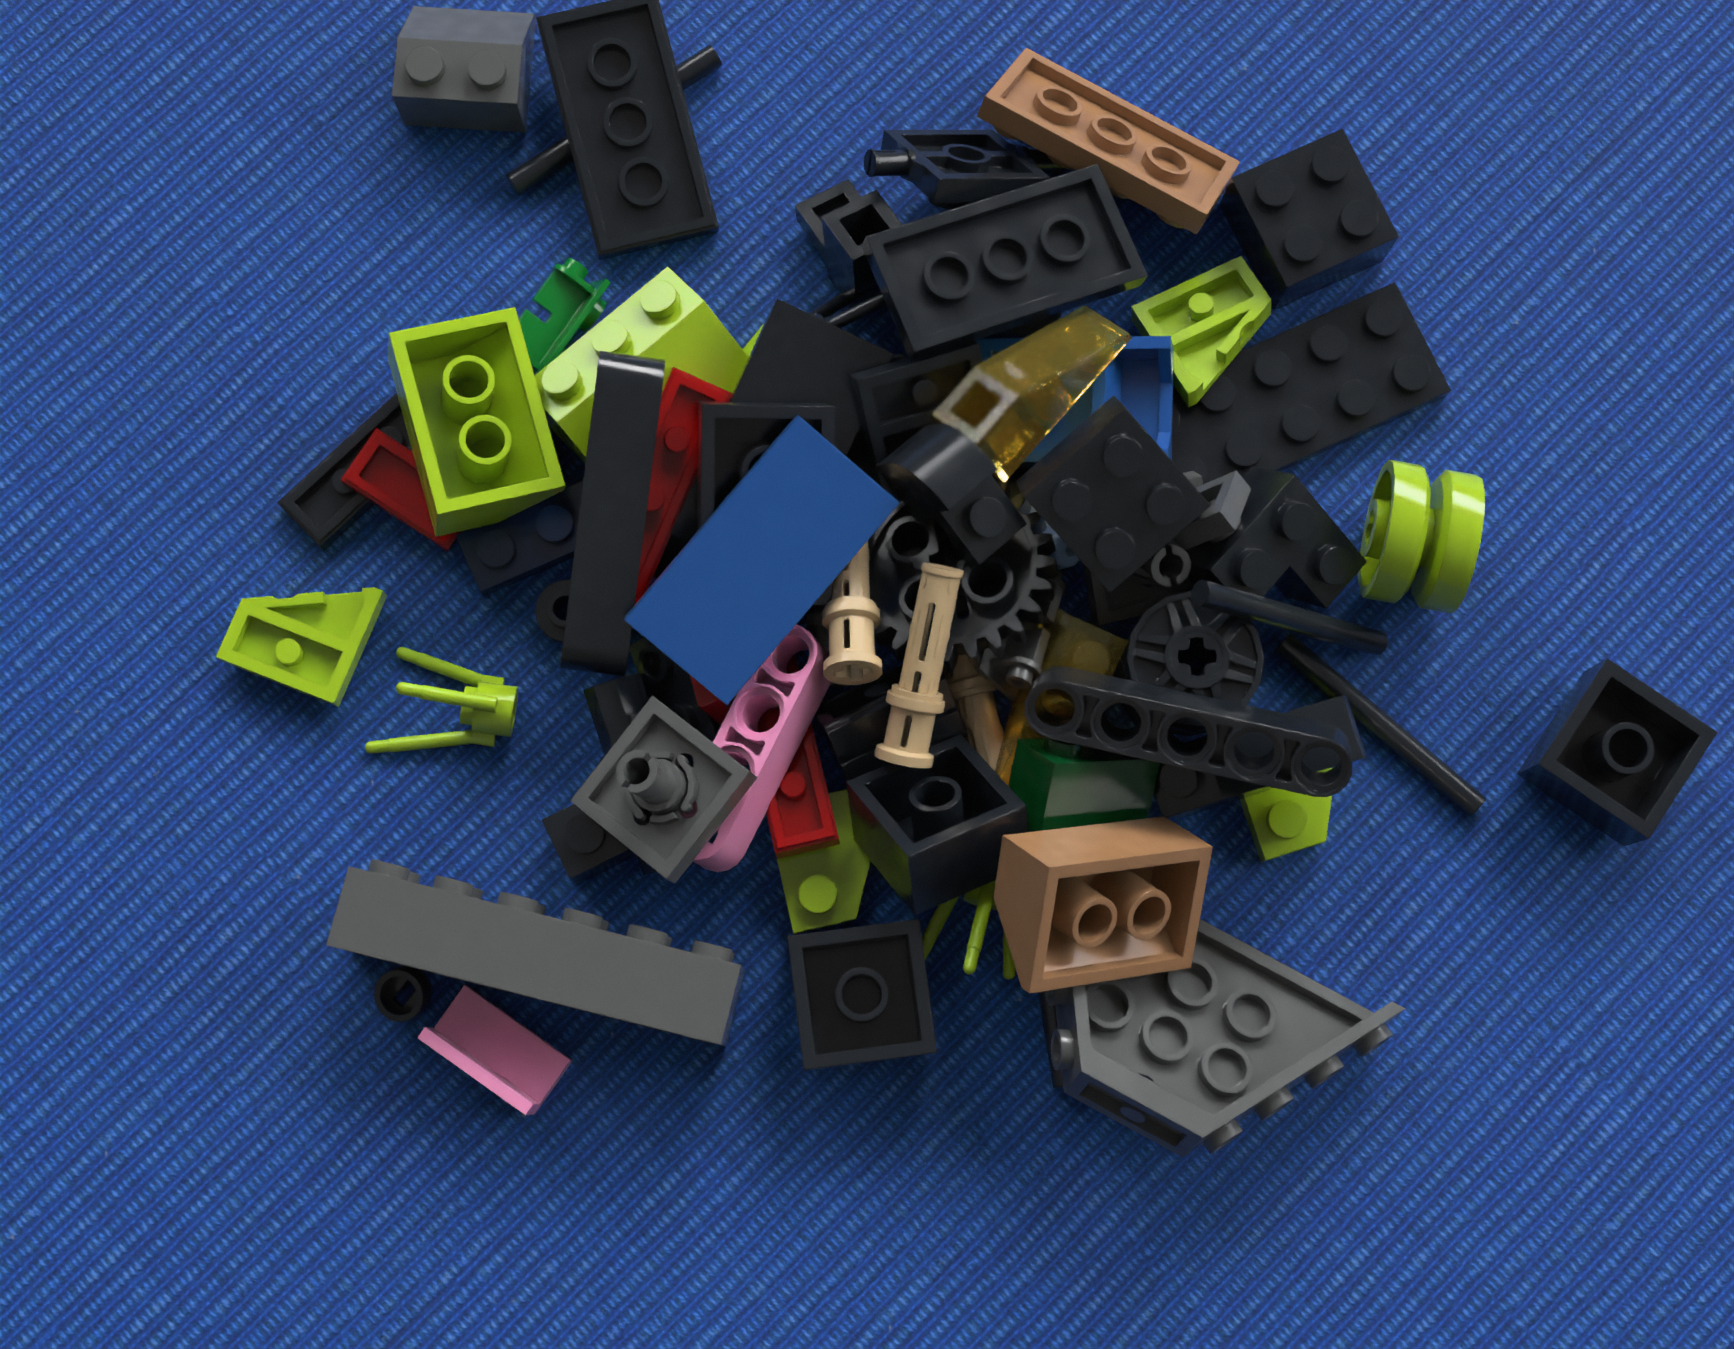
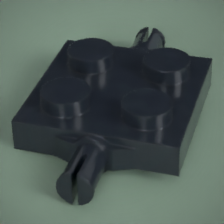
(958, 164)

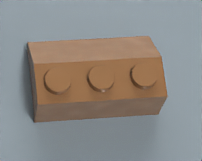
(1101, 901)

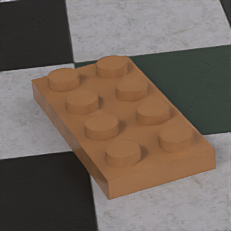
(1091, 126)

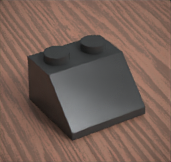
(464, 69)

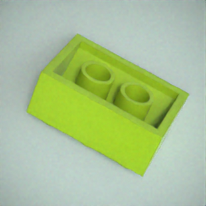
(656, 322)
(474, 419)

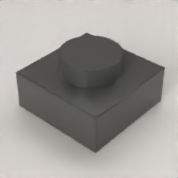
(1227, 500)

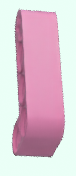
(768, 751)

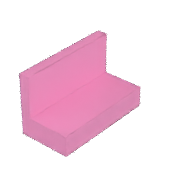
(497, 1051)

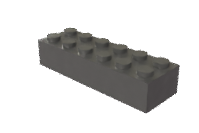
(535, 955)

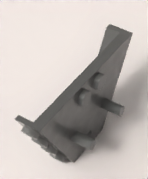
(1205, 1043)

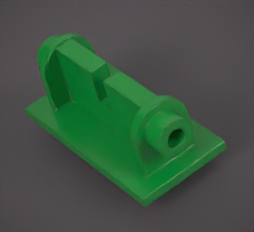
(570, 306)

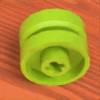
(1421, 536)

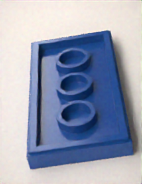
(761, 560)

